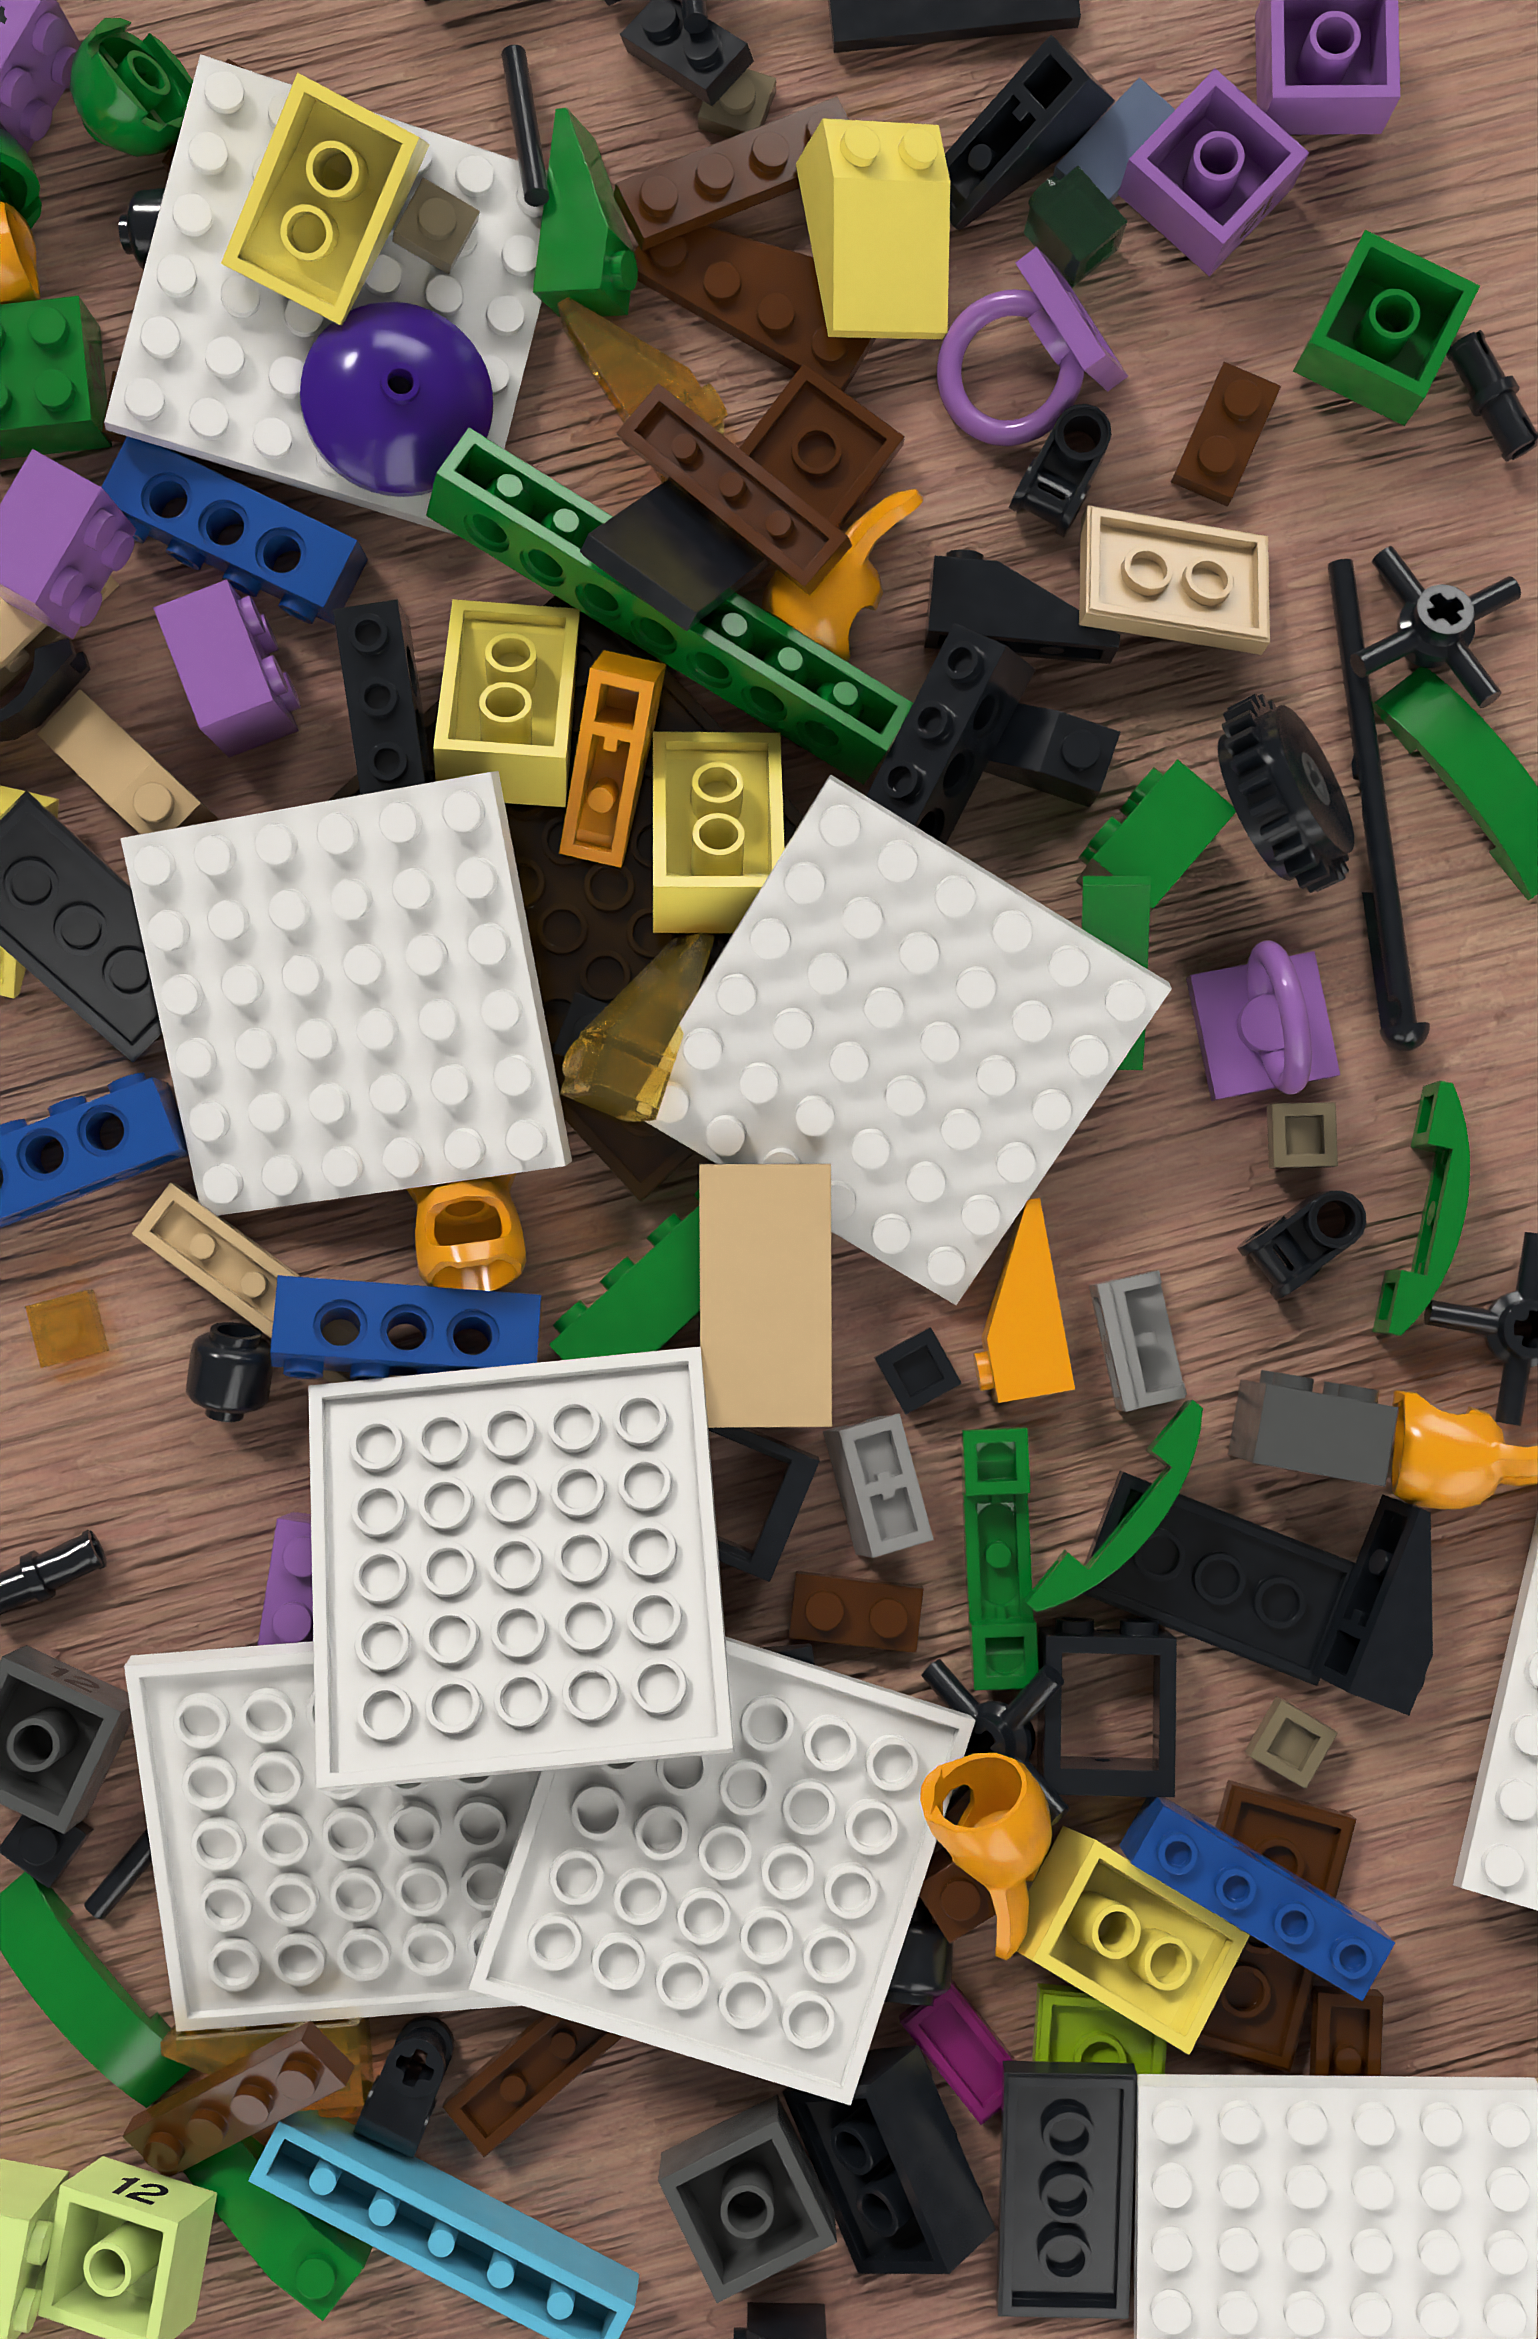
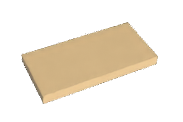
(766, 1294)

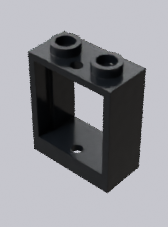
(783, 1510)
(1110, 1774)

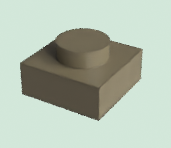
(740, 107)
(435, 226)
(1302, 1135)
(1291, 1742)

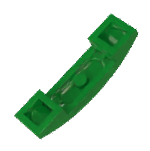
(1474, 767)
(1440, 1130)
(1175, 1450)
(998, 1557)
(83, 1993)

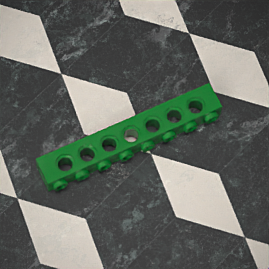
(731, 651)

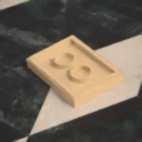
(1174, 580)

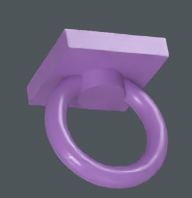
(1062, 329)
(1263, 1024)

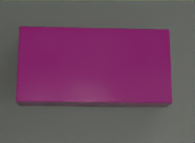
(961, 2049)

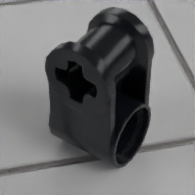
(1060, 477)
(1301, 1242)
(406, 2089)

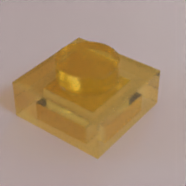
(67, 1328)

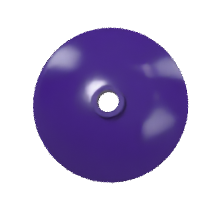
(385, 437)

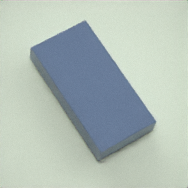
(1116, 137)

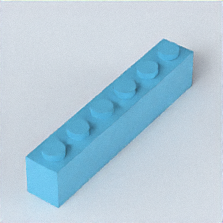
(446, 2229)

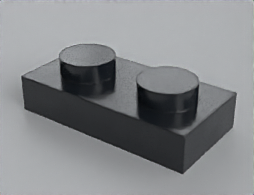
(698, 62)

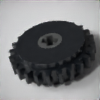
(1285, 793)

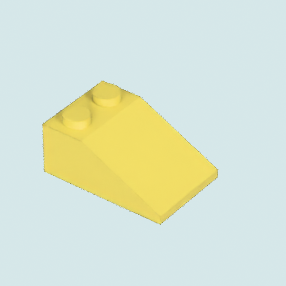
(323, 200)
(879, 227)
(509, 698)
(713, 826)
(1129, 1939)

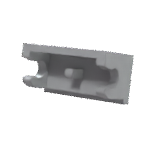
(1137, 1341)
(878, 1486)

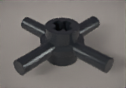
(1436, 627)
(1497, 1326)
(1005, 1723)

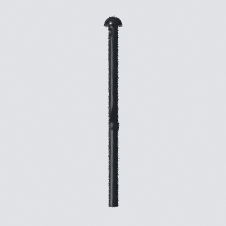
(1383, 905)

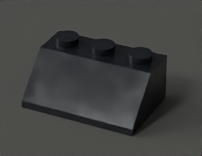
(894, 2168)

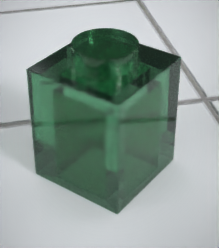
(1074, 224)

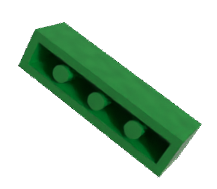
(642, 1300)

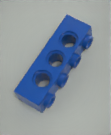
(152, 475)
(150, 1140)
(375, 1308)
(1257, 1895)

